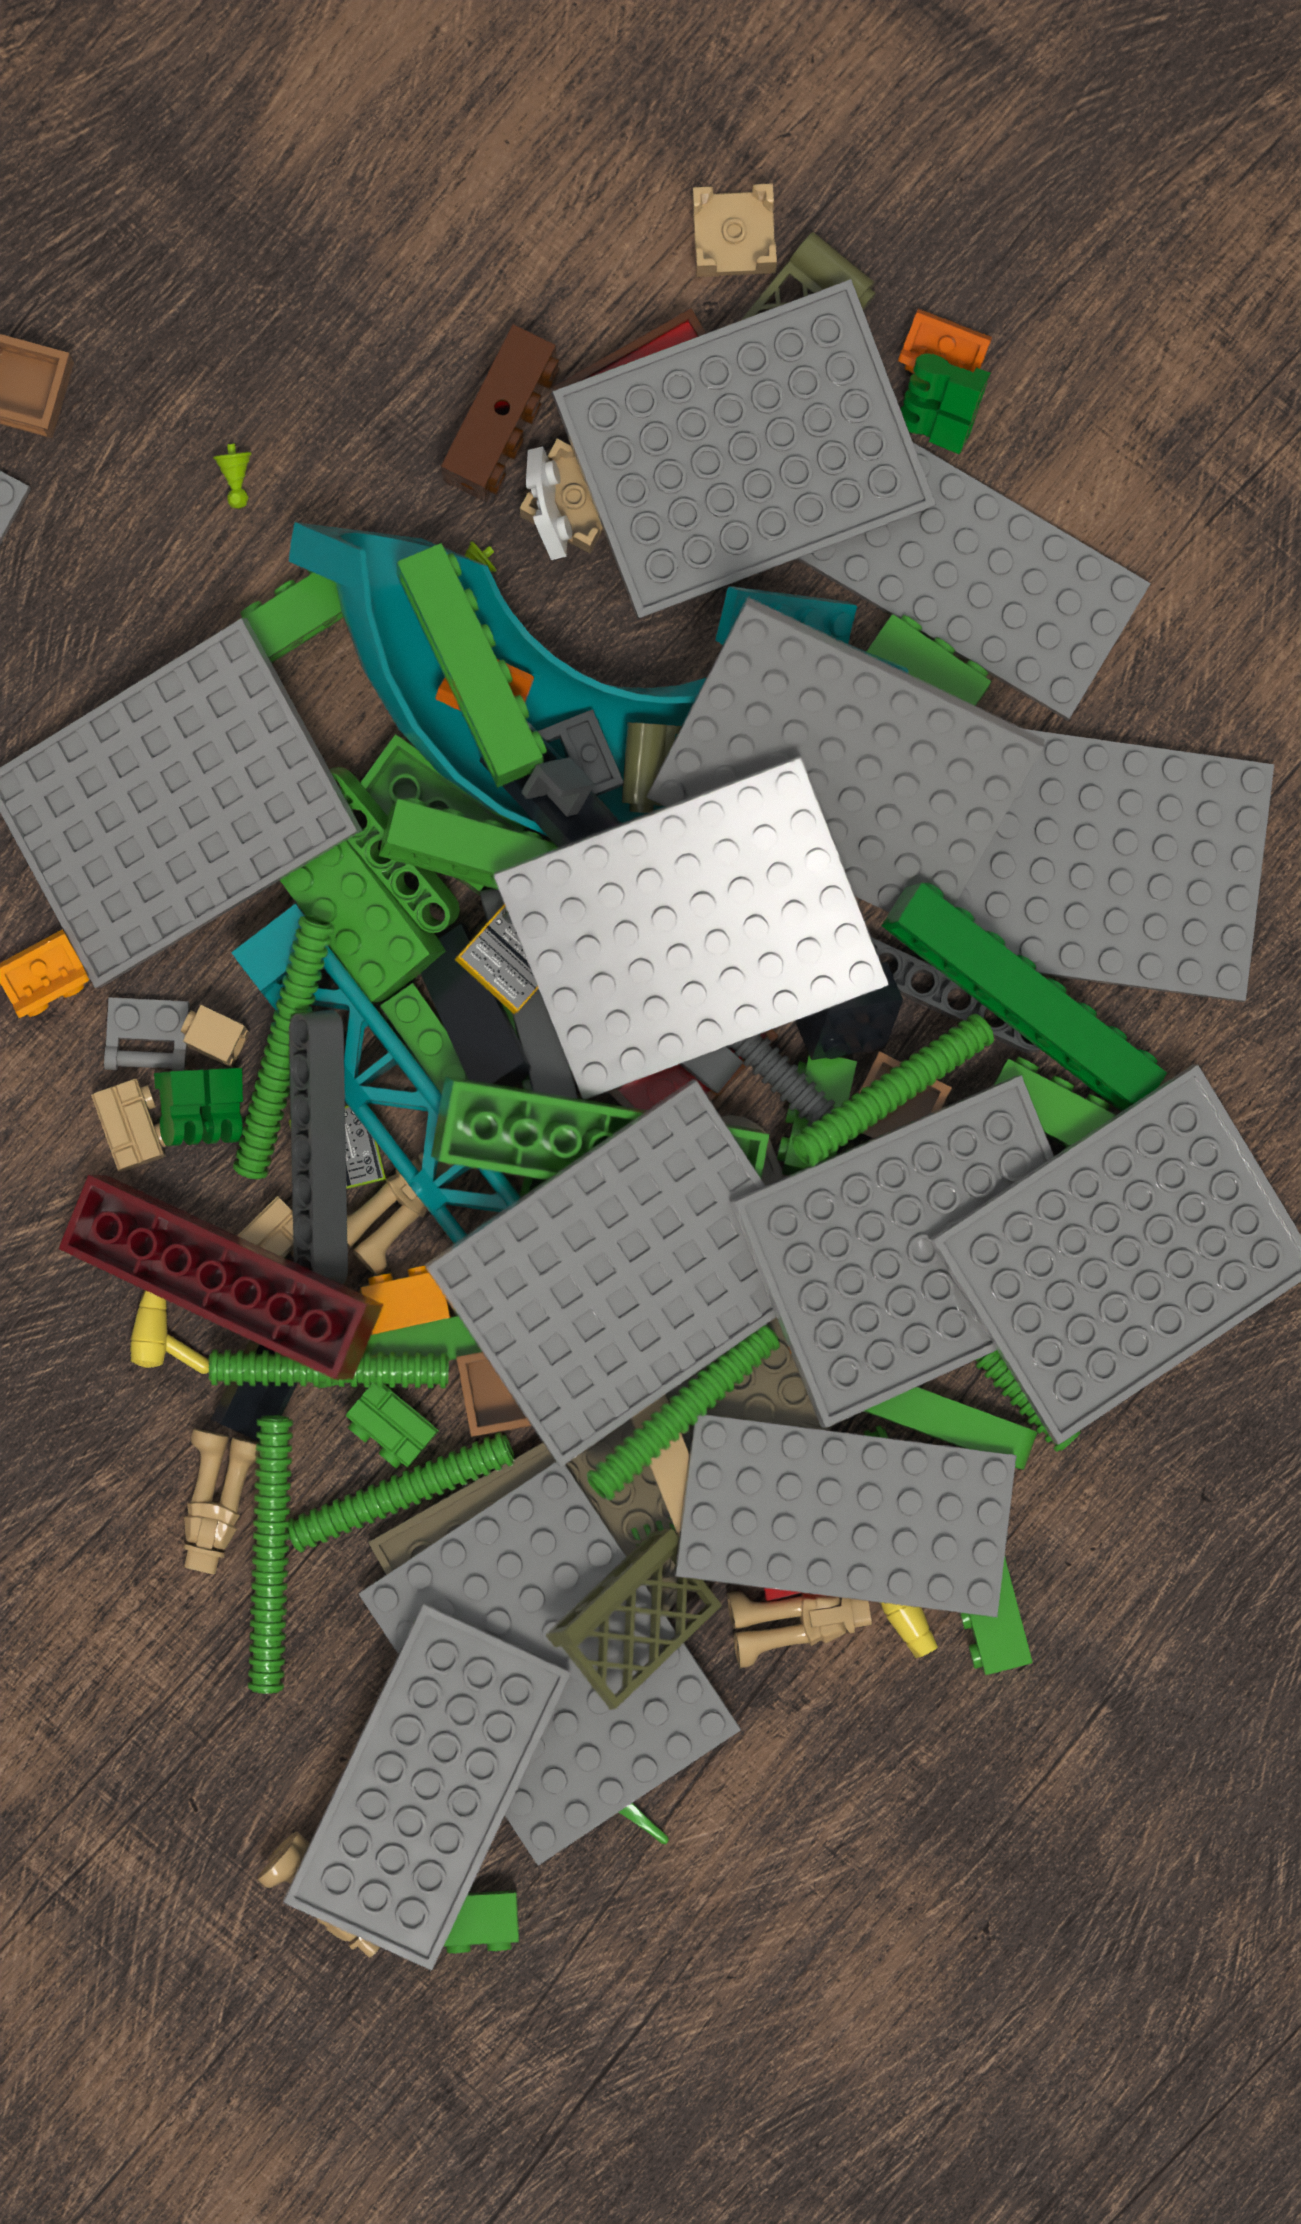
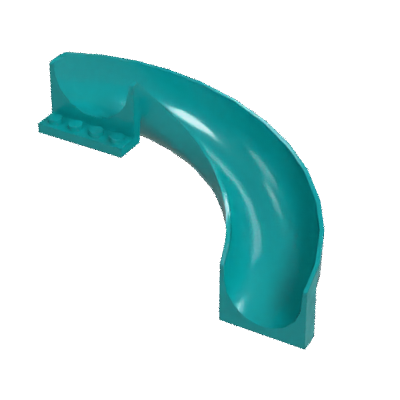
(408, 675)

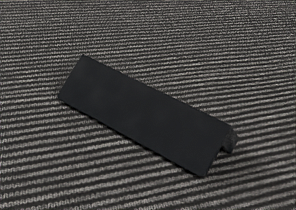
(561, 829)
(246, 1403)

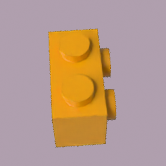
(407, 1300)

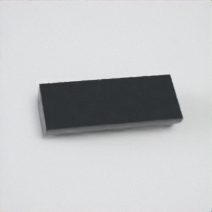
(474, 1018)

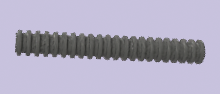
(783, 1078)

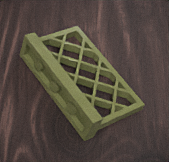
(608, 1597)

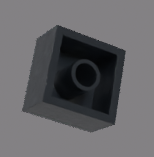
(853, 1025)

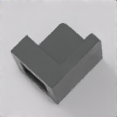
(562, 783)

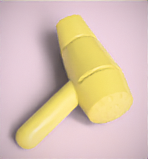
(152, 1341)
(911, 1627)

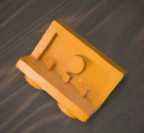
(42, 974)

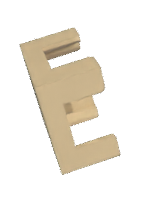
(734, 232)
(571, 499)

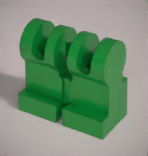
(943, 401)
(214, 1091)

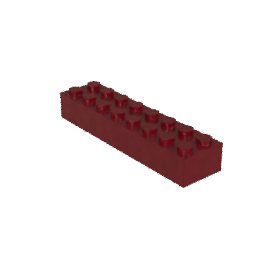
(221, 1277)

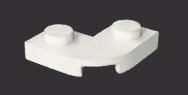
(542, 480)

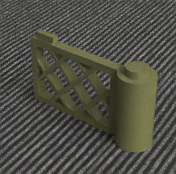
(816, 268)
(644, 755)

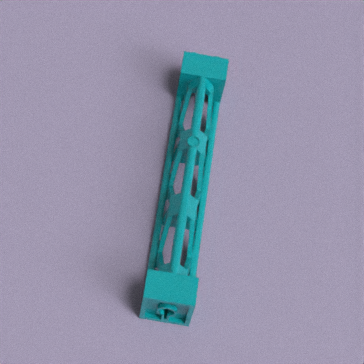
(265, 962)

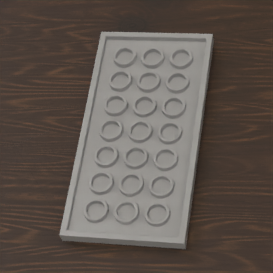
(993, 586)
(845, 1515)
(427, 1786)

